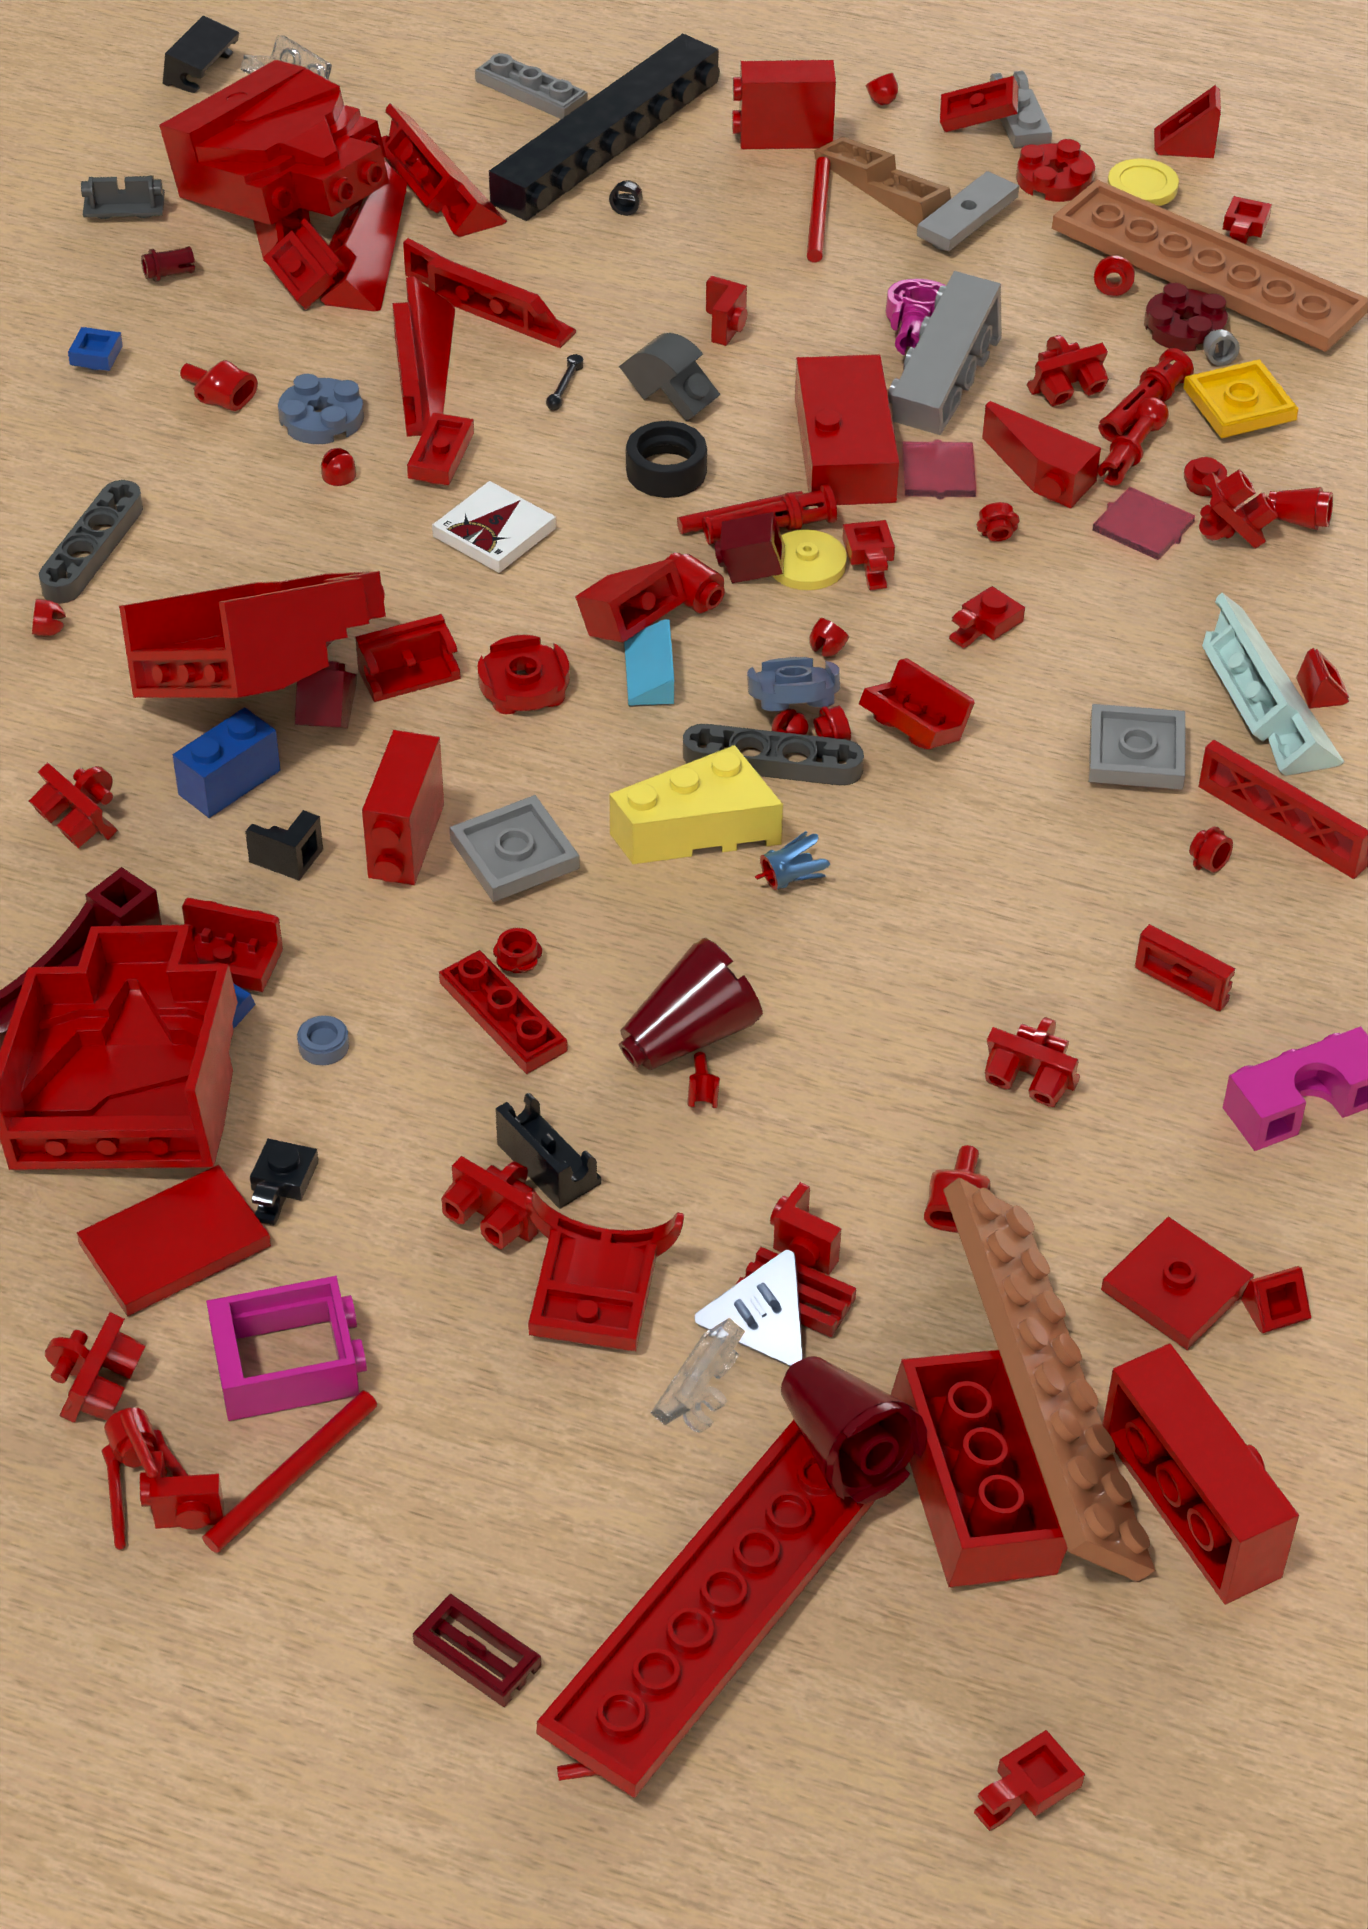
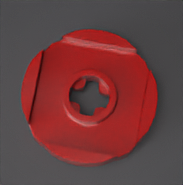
(1039, 169)
(511, 692)

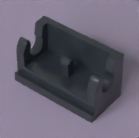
(197, 52)
(548, 1157)

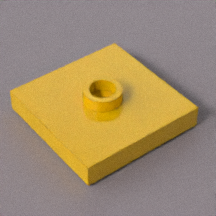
(1240, 398)

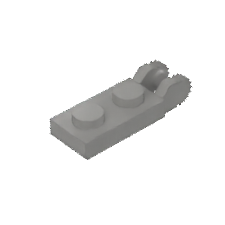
(1030, 123)

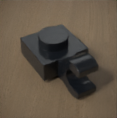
(280, 1174)

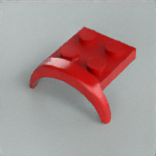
(594, 1278)

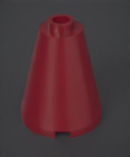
(690, 1009)
(853, 1429)

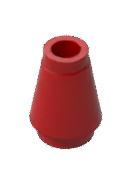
(1304, 506)

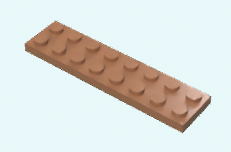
(1212, 263)
(1049, 1383)

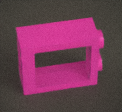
(280, 1310)

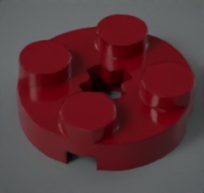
(1176, 302)

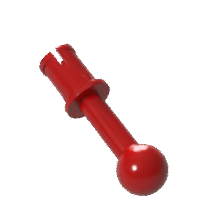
(1127, 450)

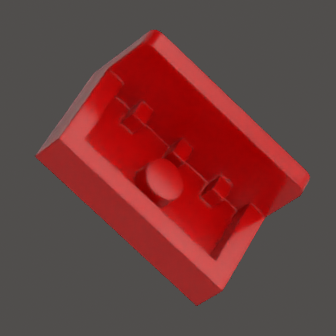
(919, 706)
(235, 937)

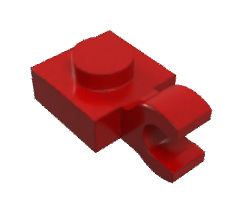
(1246, 218)
(870, 545)
(986, 614)
(1032, 1774)

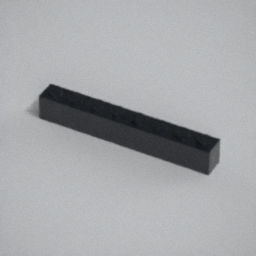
(603, 127)

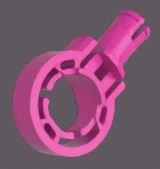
(910, 303)

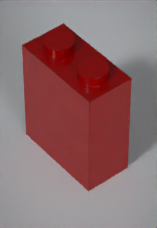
(784, 104)
(403, 807)

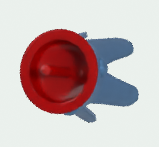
(790, 865)

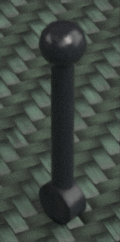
(574, 363)

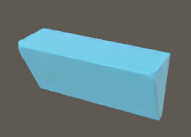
(650, 666)

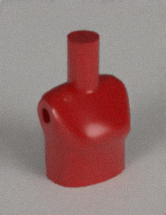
(221, 385)
(937, 1210)

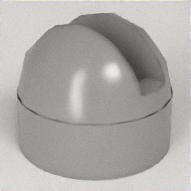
(1227, 346)

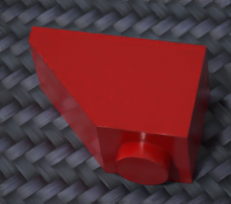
(630, 600)

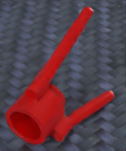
(130, 1443)

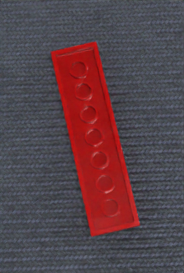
(702, 1618)

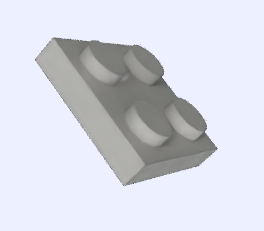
(1137, 746)
(514, 848)

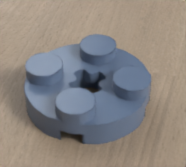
(336, 398)
(793, 682)

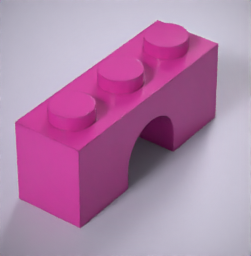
(1268, 1097)

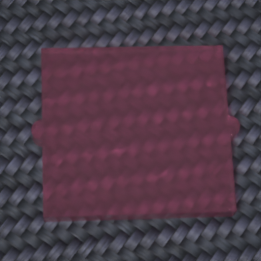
(938, 469)
(1143, 523)

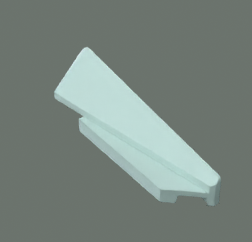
(1266, 693)

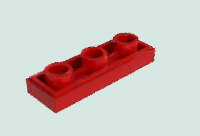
(503, 1011)

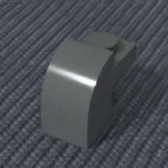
(671, 365)

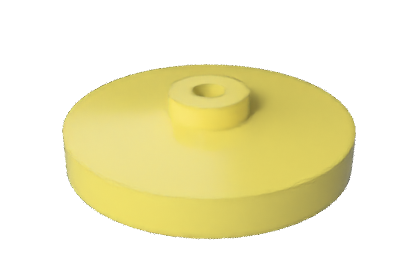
(1145, 179)
(811, 560)

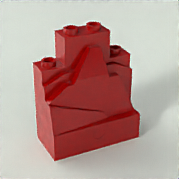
(275, 147)
(244, 635)
(119, 1056)

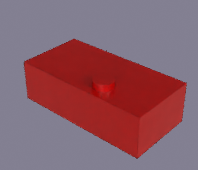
(847, 428)
(979, 1471)
(1199, 1473)

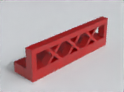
(1284, 809)

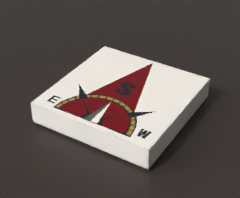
(494, 526)

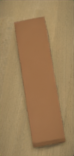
(877, 176)

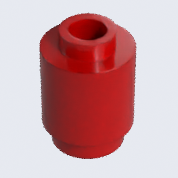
(700, 583)

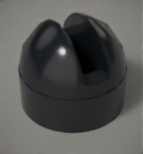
(626, 203)

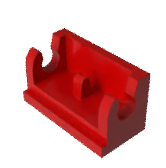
(407, 658)

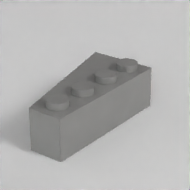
(947, 353)

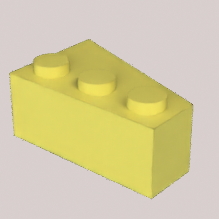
(695, 807)

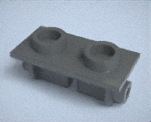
(140, 198)

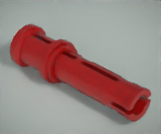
(1153, 382)
(792, 512)

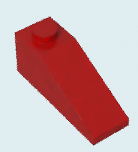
(1041, 455)

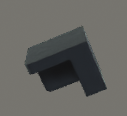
(284, 850)

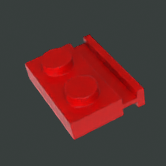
(305, 263)

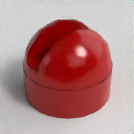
(883, 89)
(338, 467)
(44, 618)
(829, 636)
(792, 721)

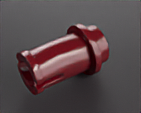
(167, 263)

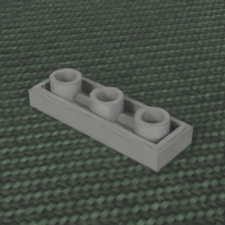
(530, 85)
(967, 211)

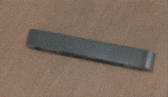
(83, 538)
(773, 749)

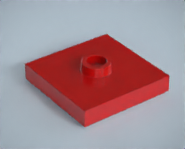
(1177, 1282)

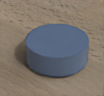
(323, 1040)

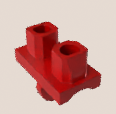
(1065, 365)
(1231, 513)
(86, 816)
(1034, 1053)
(495, 1195)
(89, 1391)

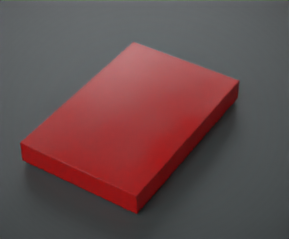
(173, 1239)

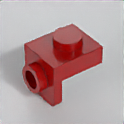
(728, 306)
(807, 1236)
(181, 1500)

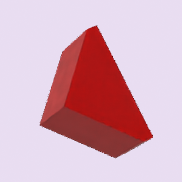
(1191, 129)

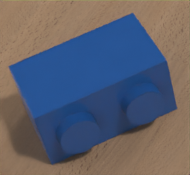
(226, 762)

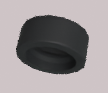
(663, 438)

